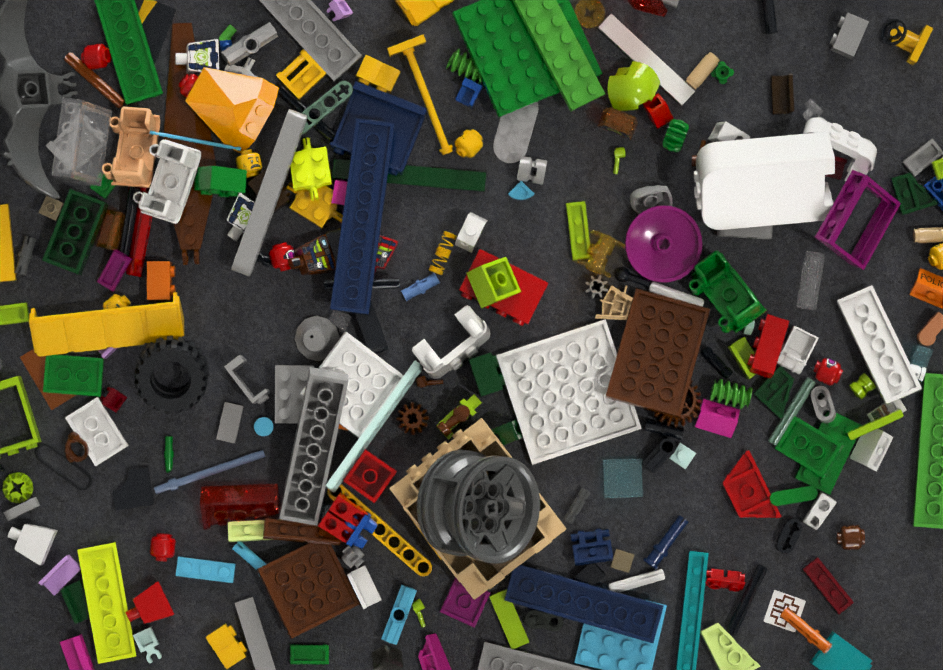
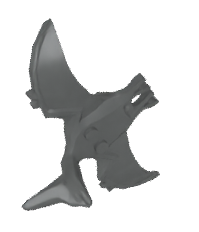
(25, 96)

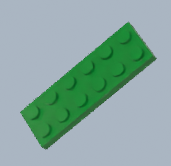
(129, 50)

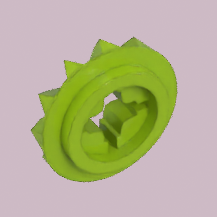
(26, 489)

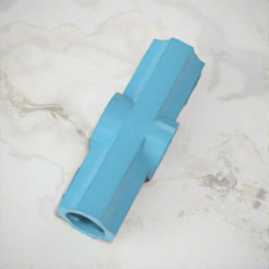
(394, 626)

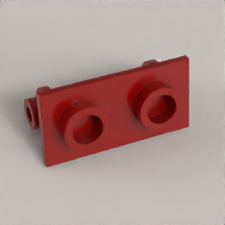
(733, 581)

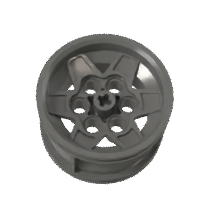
(476, 512)

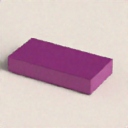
(114, 270)

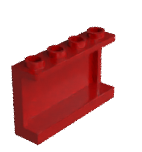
(519, 306)

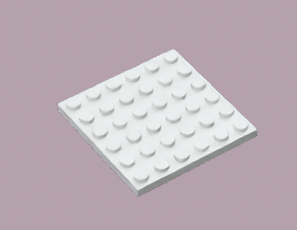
(562, 390)

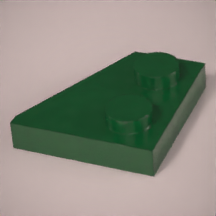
(911, 194)
(776, 391)

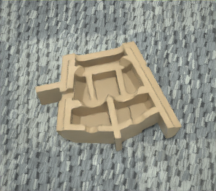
(615, 305)

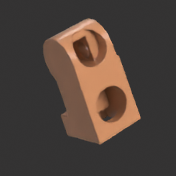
(928, 333)

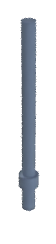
(174, 483)

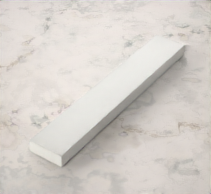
(641, 53)

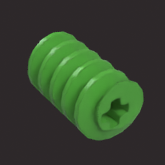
(463, 65)
(731, 393)

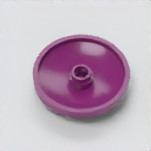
(663, 243)

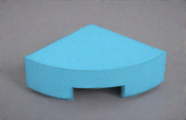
(521, 192)

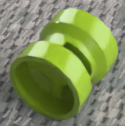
(862, 386)

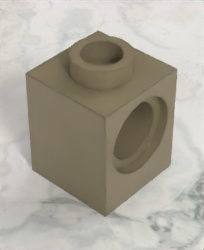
(51, 208)

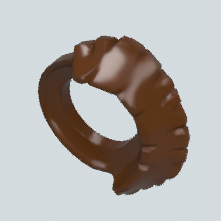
(70, 455)

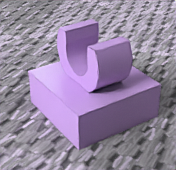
(340, 9)

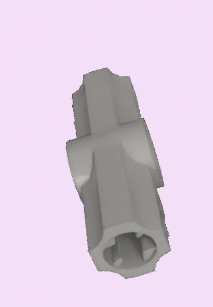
(259, 38)

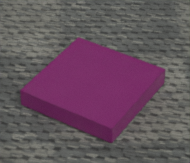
(462, 606)

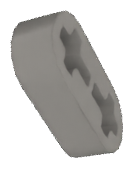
(21, 509)

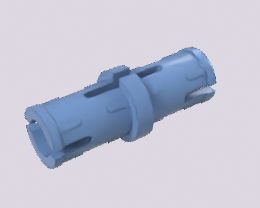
(420, 286)

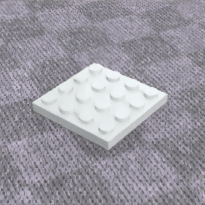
(369, 381)

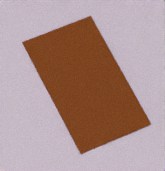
(36, 368)

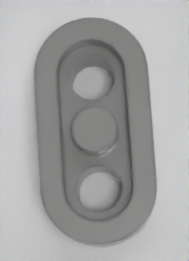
(824, 405)

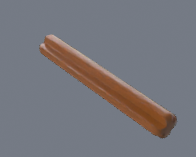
(95, 80)

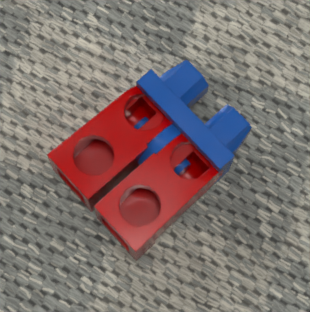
(346, 522)

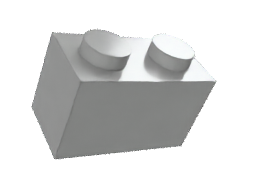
(849, 35)

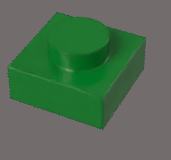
(105, 189)

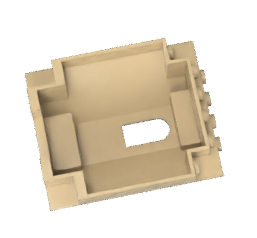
(475, 574)

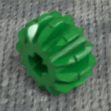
(675, 135)

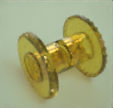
(599, 252)

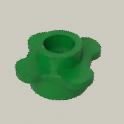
(727, 72)

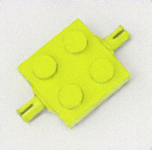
(310, 169)

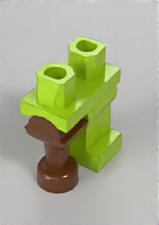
(457, 415)

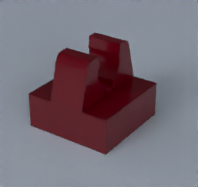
(114, 399)

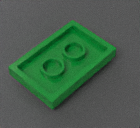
(73, 375)
(809, 447)

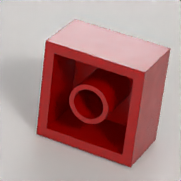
(370, 476)

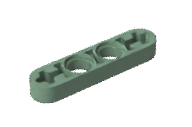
(324, 111)

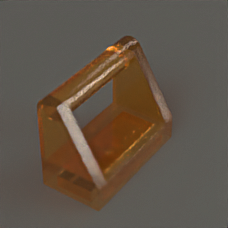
(111, 230)

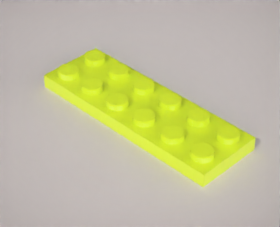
(106, 602)

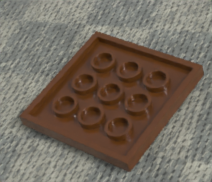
(308, 587)

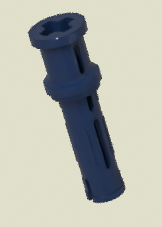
(660, 550)

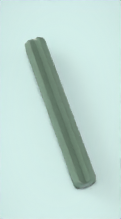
(792, 410)

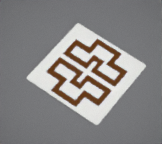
(778, 604)

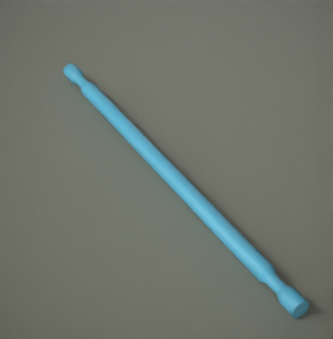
(195, 140)

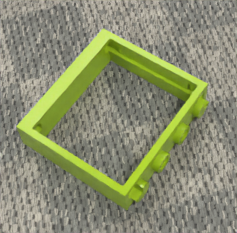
(31, 443)

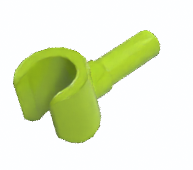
(618, 153)
(417, 607)

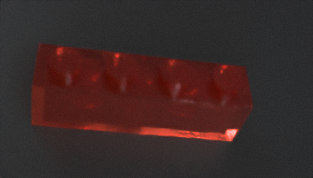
(237, 503)

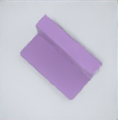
(60, 574)

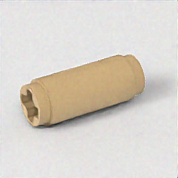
(702, 70)
(928, 235)

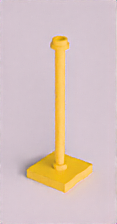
(408, 48)

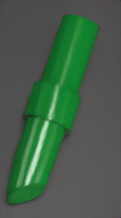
(168, 453)

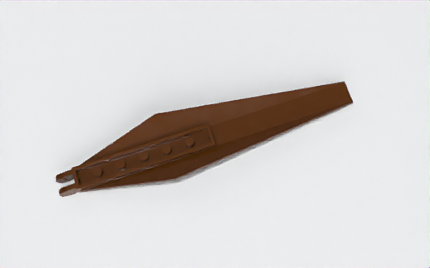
(183, 121)

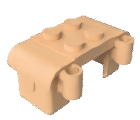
(133, 161)

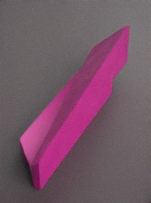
(432, 655)

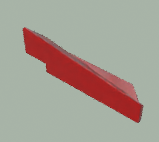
(139, 240)

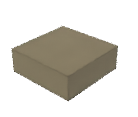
(622, 560)

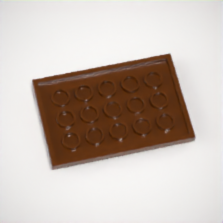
(657, 353)

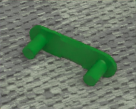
(793, 495)

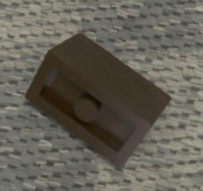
(782, 94)

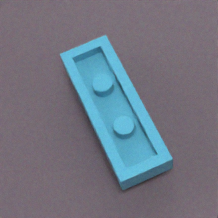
(205, 569)

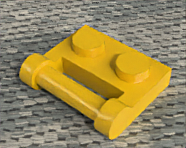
(305, 79)

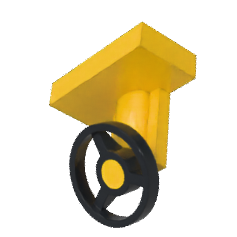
(906, 39)

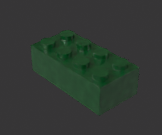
(75, 232)

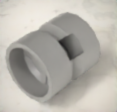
(524, 170)

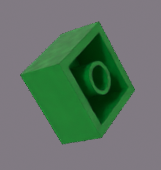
(220, 181)

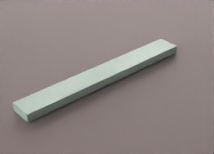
(374, 426)

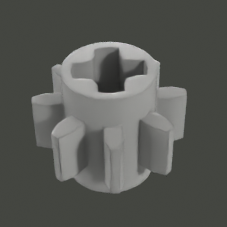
(598, 281)
(352, 556)

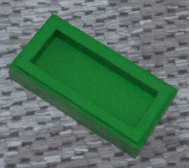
(309, 654)

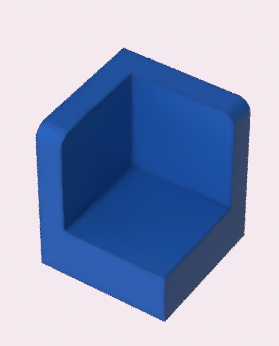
(469, 92)

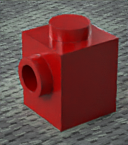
(658, 111)

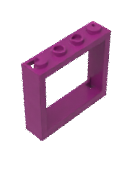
(842, 210)

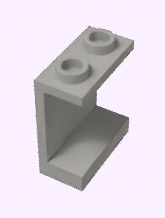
(234, 365)

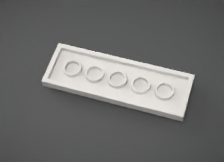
(879, 345)

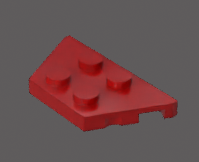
(748, 490)

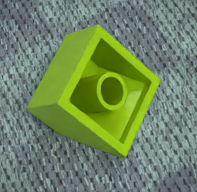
(493, 282)

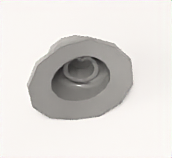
(324, 337)

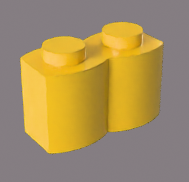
(377, 74)
(226, 645)

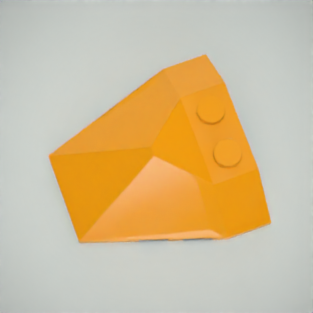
(232, 105)

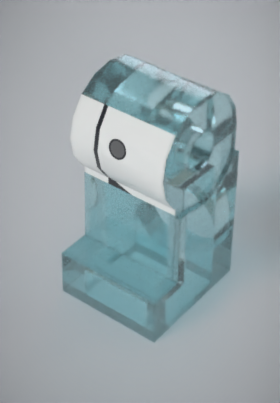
(919, 360)

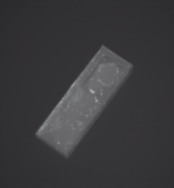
(810, 280)

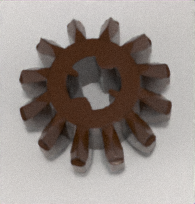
(406, 420)

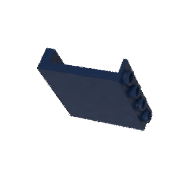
(380, 106)

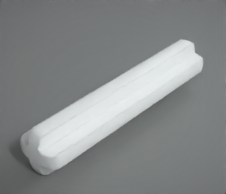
(675, 294)
(637, 581)

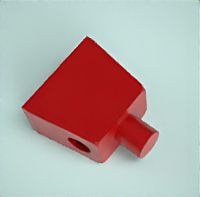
(150, 605)

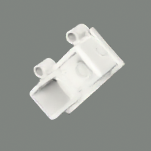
(847, 142)
(170, 182)
(438, 367)

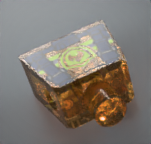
(618, 122)

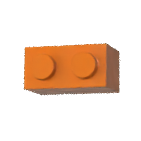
(160, 280)

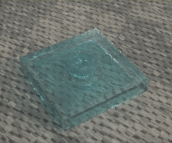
(622, 478)

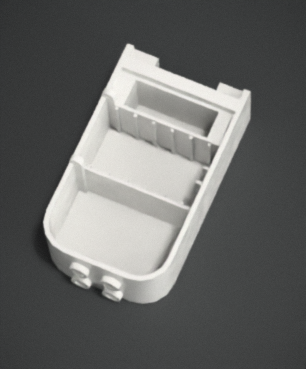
(764, 181)

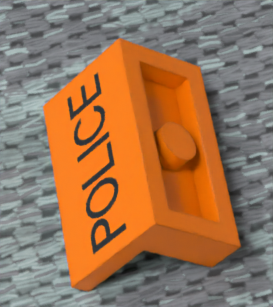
(928, 288)

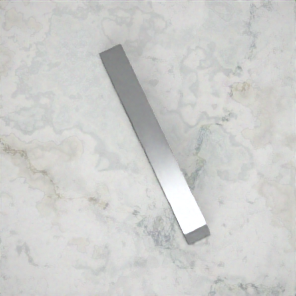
(269, 192)

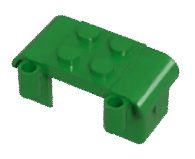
(726, 292)

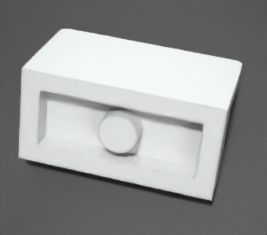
(871, 448)
(364, 587)

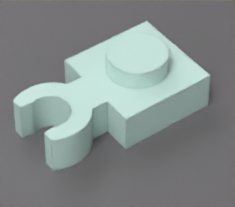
(146, 641)

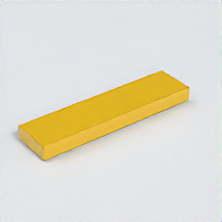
(7, 260)

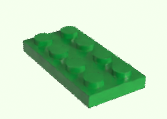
(838, 431)

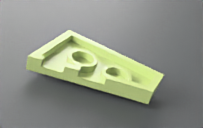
(725, 650)

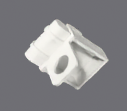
(797, 350)

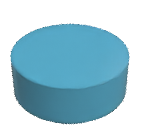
(263, 426)

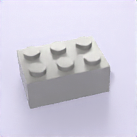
(289, 384)

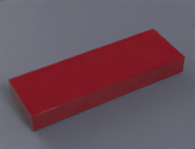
(828, 585)

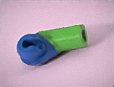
(225, 37)

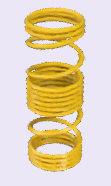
(440, 251)

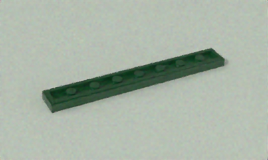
(425, 177)

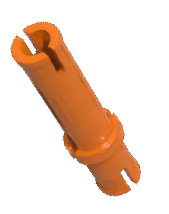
(813, 636)

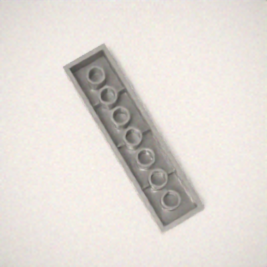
(313, 446)

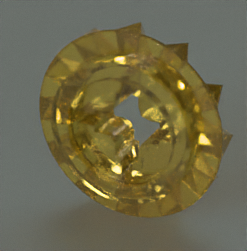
(598, 15)

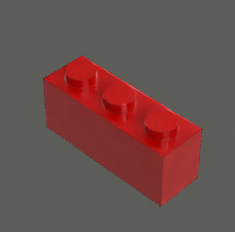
(768, 346)

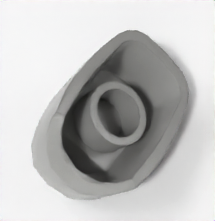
(650, 196)

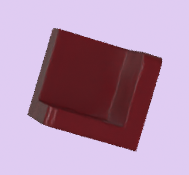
(839, 167)

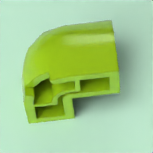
(632, 86)

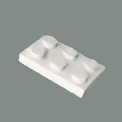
(97, 430)

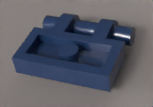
(592, 552)

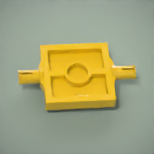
(315, 211)

